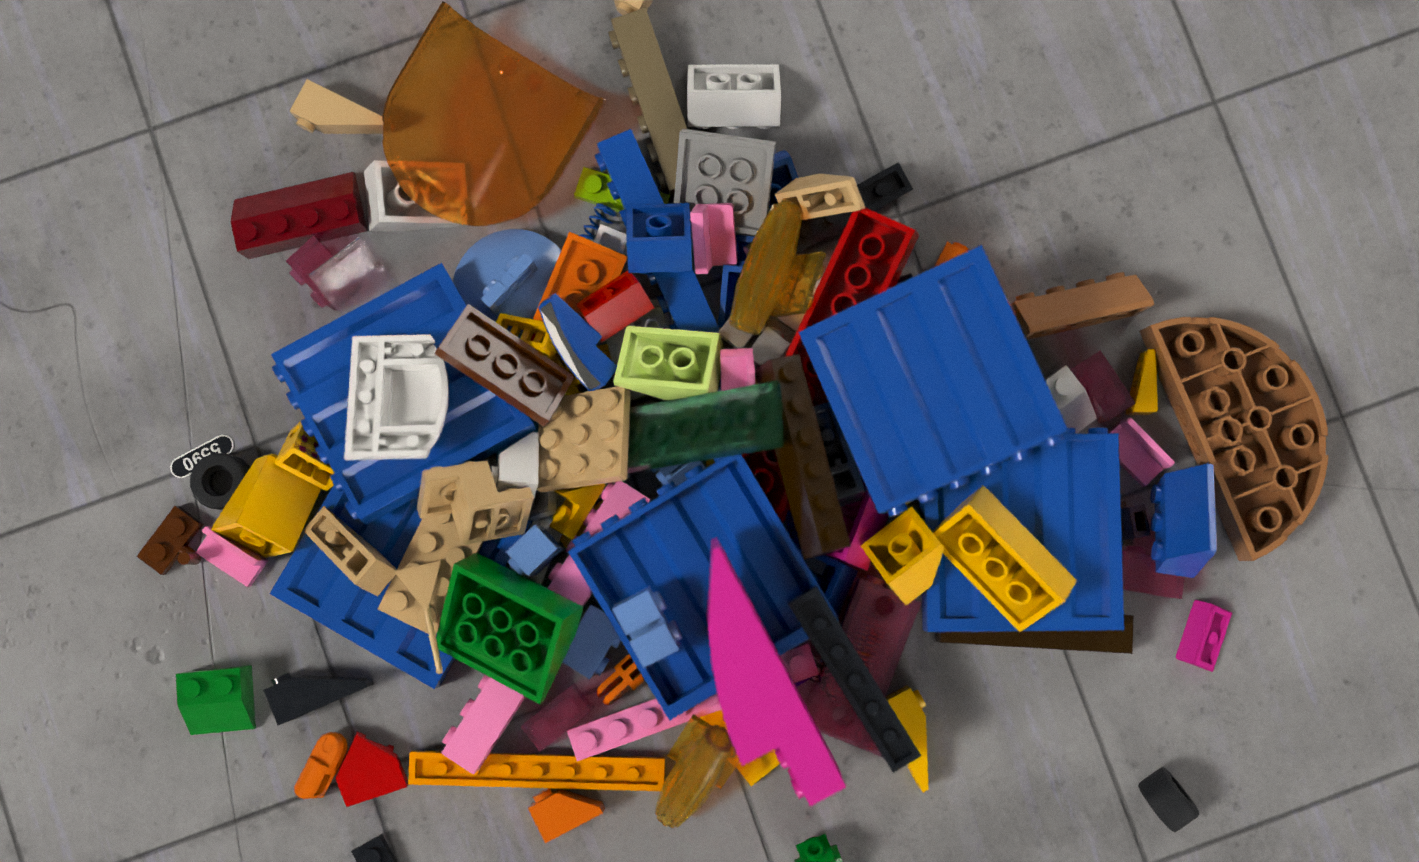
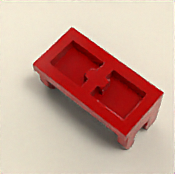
(615, 305)

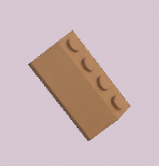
(1081, 306)

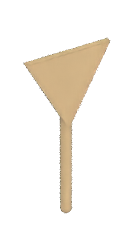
(421, 582)

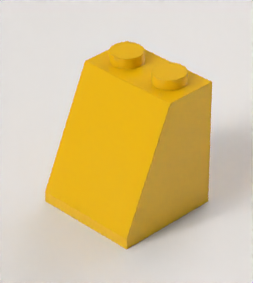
(267, 509)

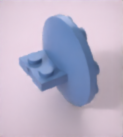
(506, 273)

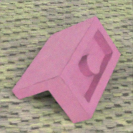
(713, 236)
(736, 368)
(1139, 452)
(231, 557)

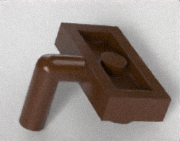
(171, 542)

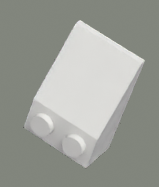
(391, 208)

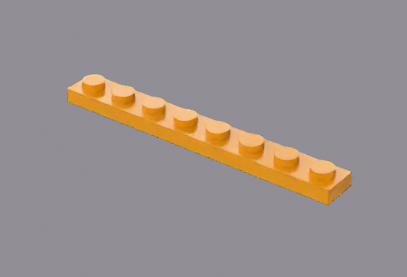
(541, 771)

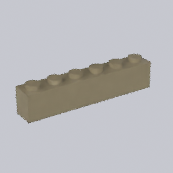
(650, 90)

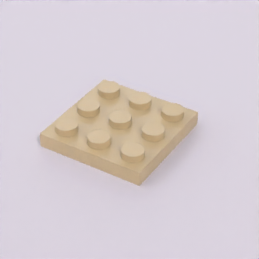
(585, 440)

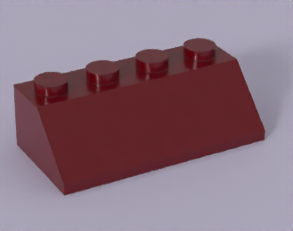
(294, 214)

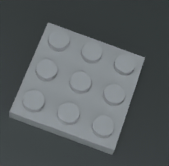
(726, 171)

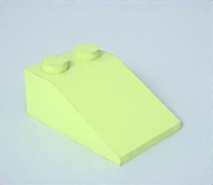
(669, 362)

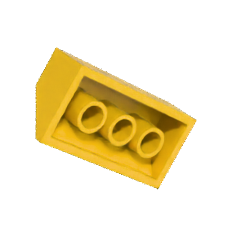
(1003, 559)

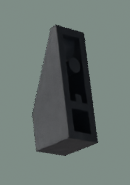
(839, 456)
(302, 694)

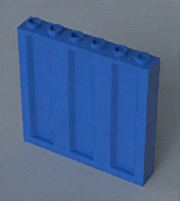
(319, 381)
(933, 382)
(1072, 508)
(669, 549)
(327, 595)

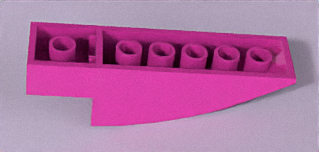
(758, 692)

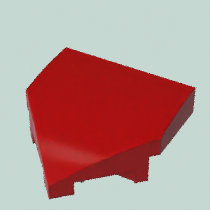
(369, 771)

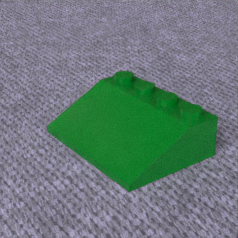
(506, 625)

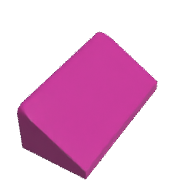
(1203, 635)

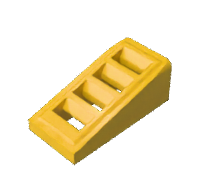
(542, 340)
(1144, 385)

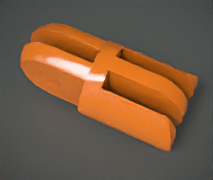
(619, 675)
(321, 766)

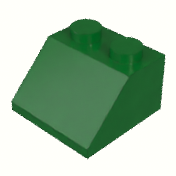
(216, 699)

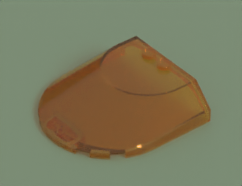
(480, 125)

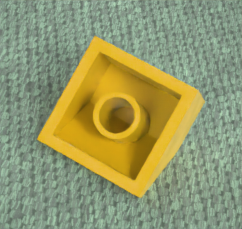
(905, 555)

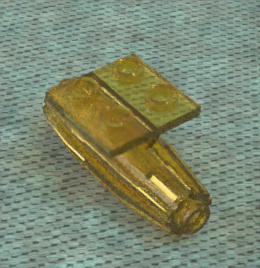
(773, 276)
(703, 761)

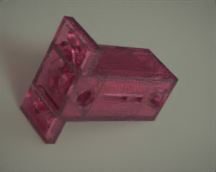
(878, 641)

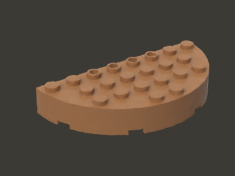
(1250, 418)

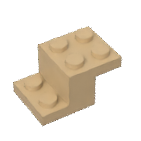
(474, 502)

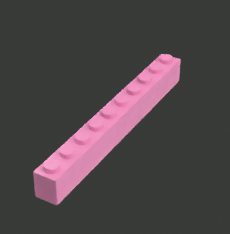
(496, 703)

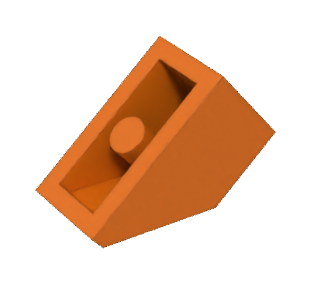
(562, 811)

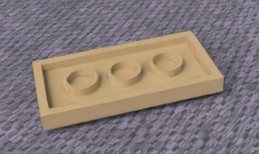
(433, 541)

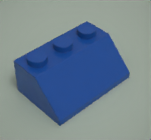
(1184, 521)

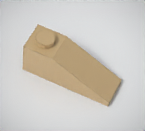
(332, 113)
(822, 195)
(350, 552)

